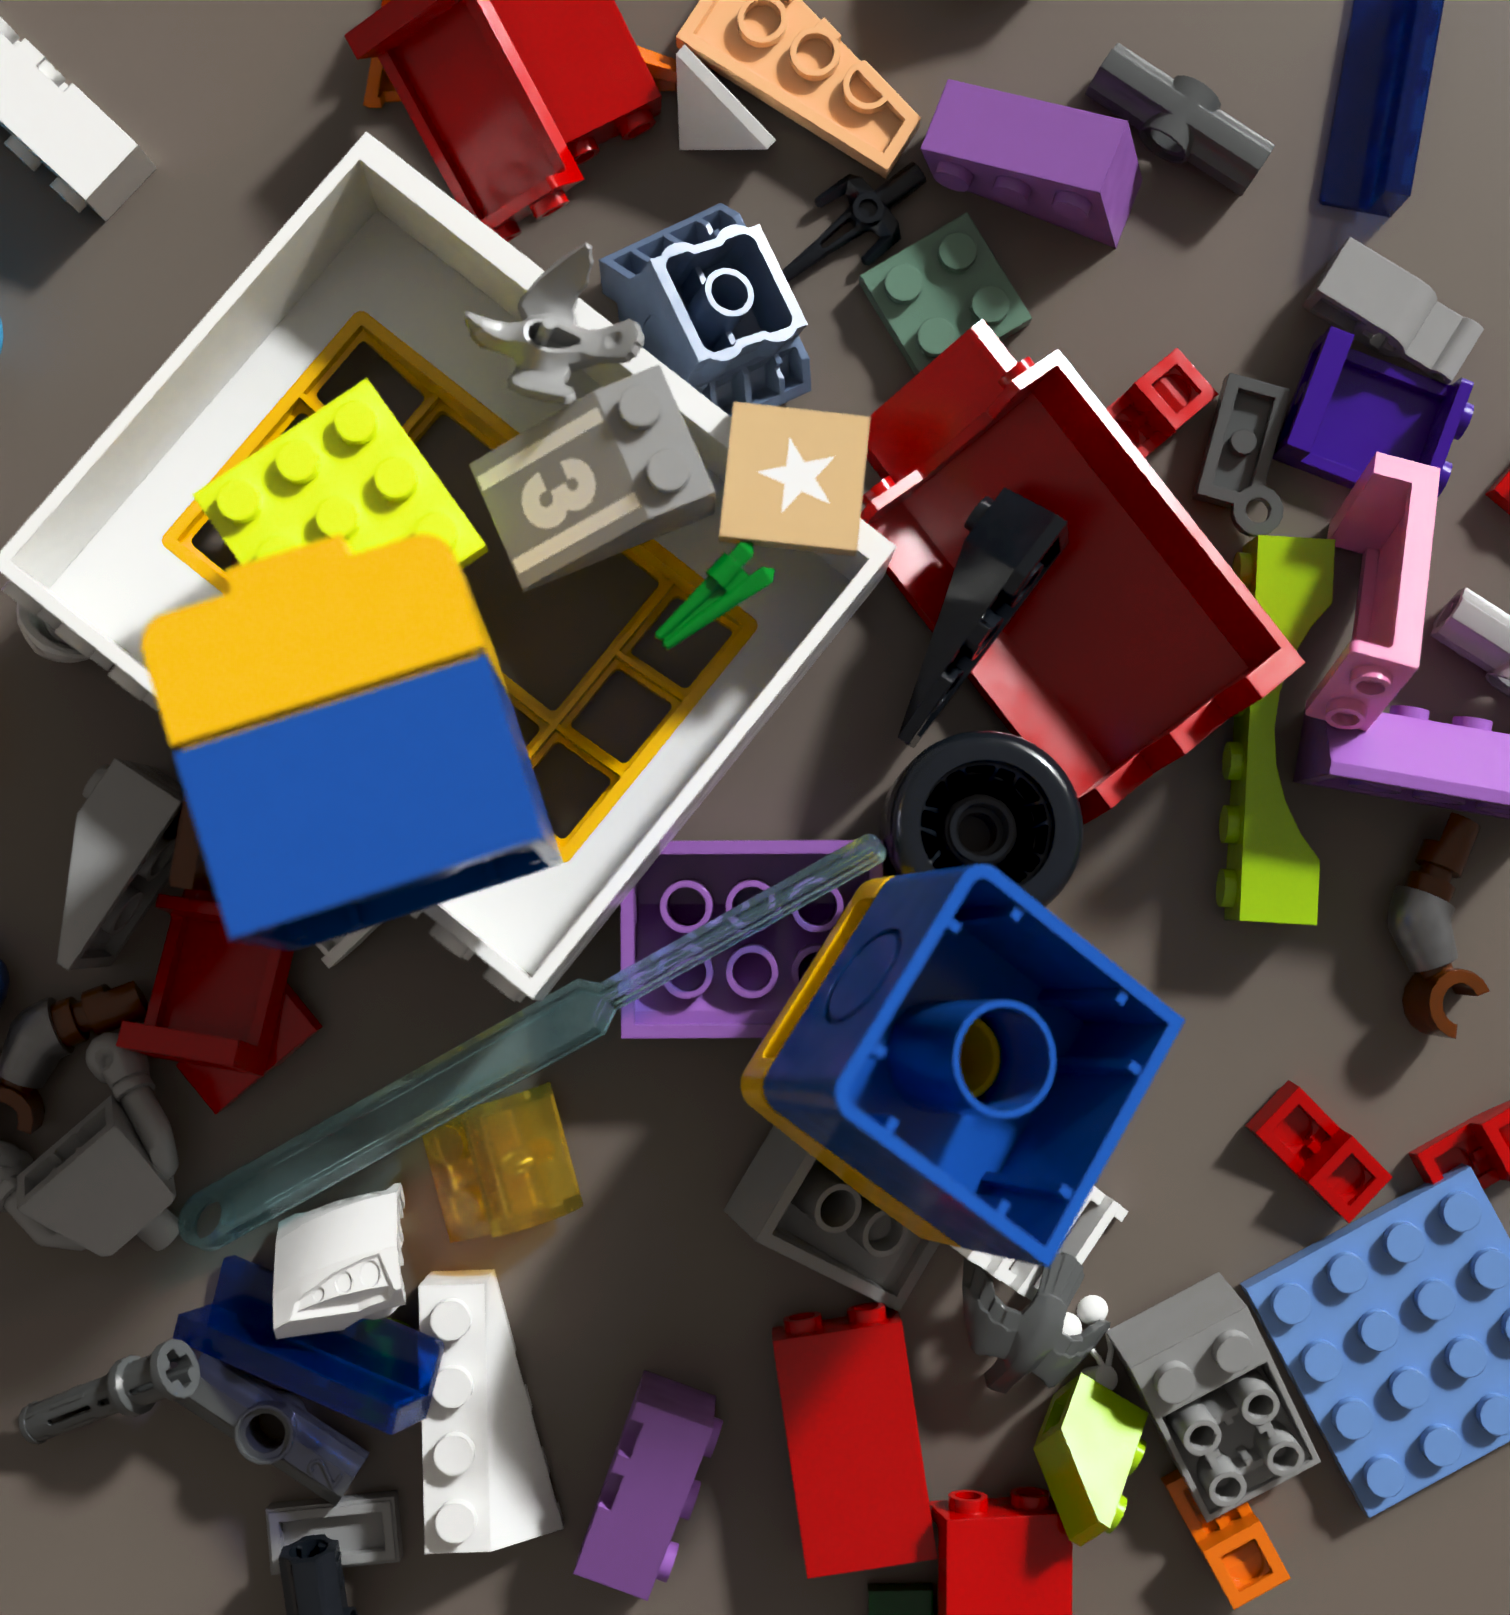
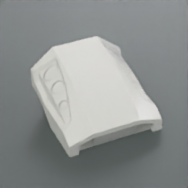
(339, 1264)

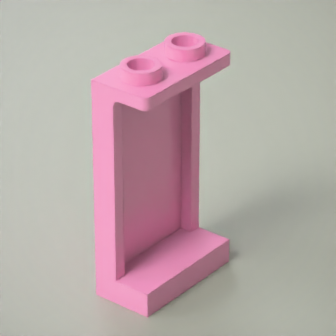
(1392, 524)

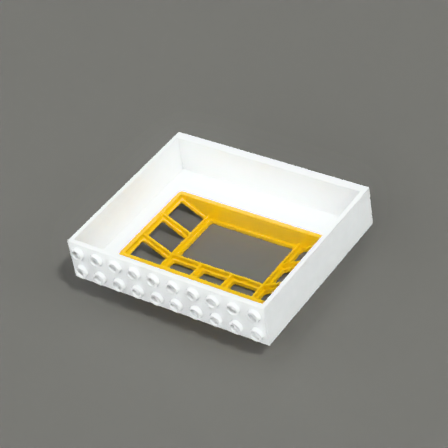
(398, 267)

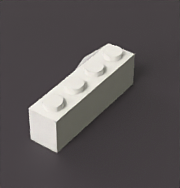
(479, 1441)

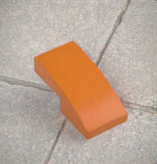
(1231, 1545)

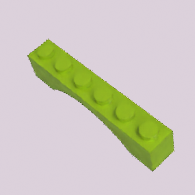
(1269, 863)

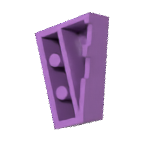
(649, 1486)

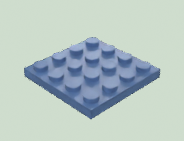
(1399, 1337)

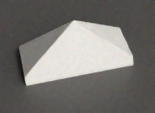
(710, 113)

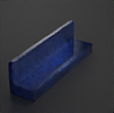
(1380, 105)
(367, 1371)

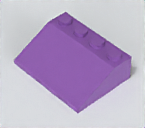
(751, 981)

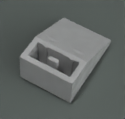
(1214, 1395)

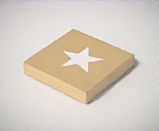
(794, 479)

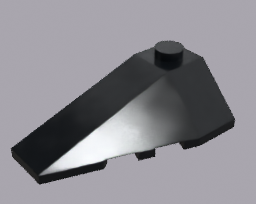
(997, 570)

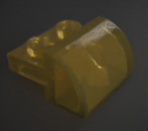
(503, 1165)

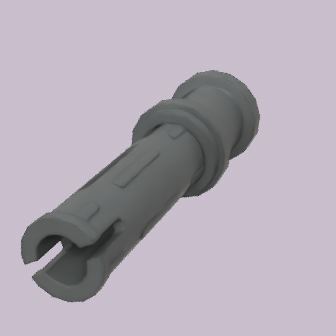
(128, 1389)

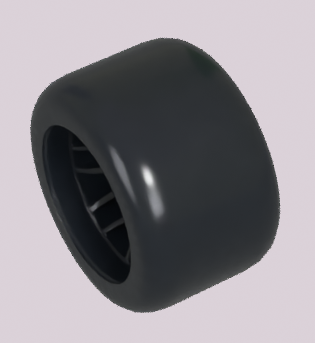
(1006, 784)

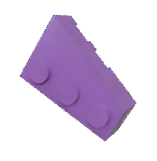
(1035, 158)

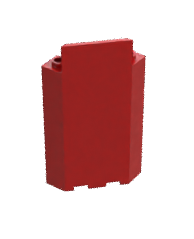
(1137, 625)

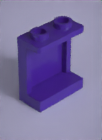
(1362, 406)

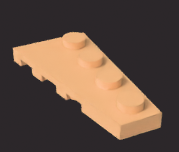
(805, 73)

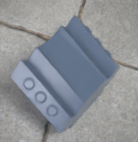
(714, 308)

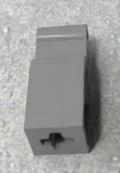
(1392, 312)

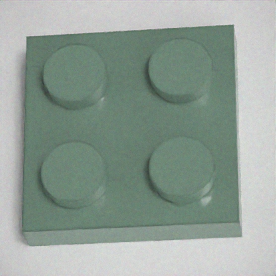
(942, 290)

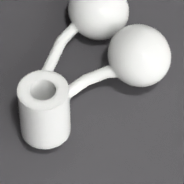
(1089, 1311)

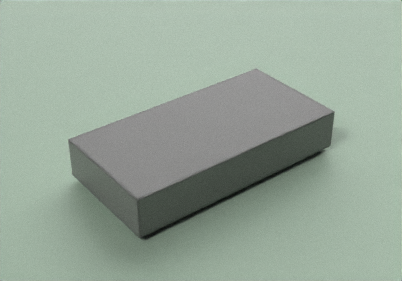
(363, 1523)

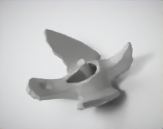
(547, 340)

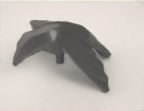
(1031, 1337)

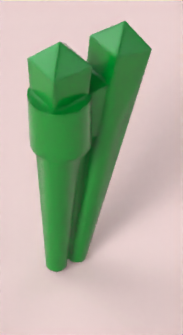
(717, 594)

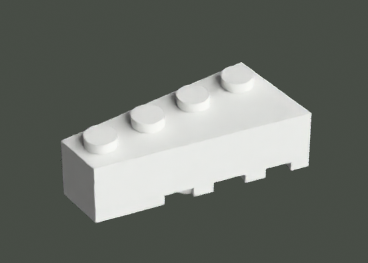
(65, 131)

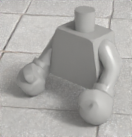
(106, 1173)

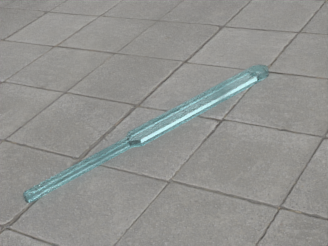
(491, 1062)

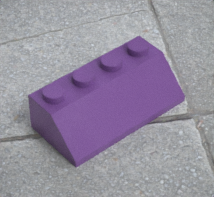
(1411, 760)

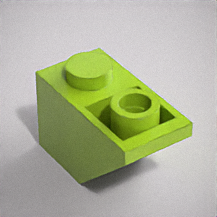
(1087, 1453)

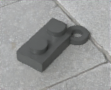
(1242, 451)

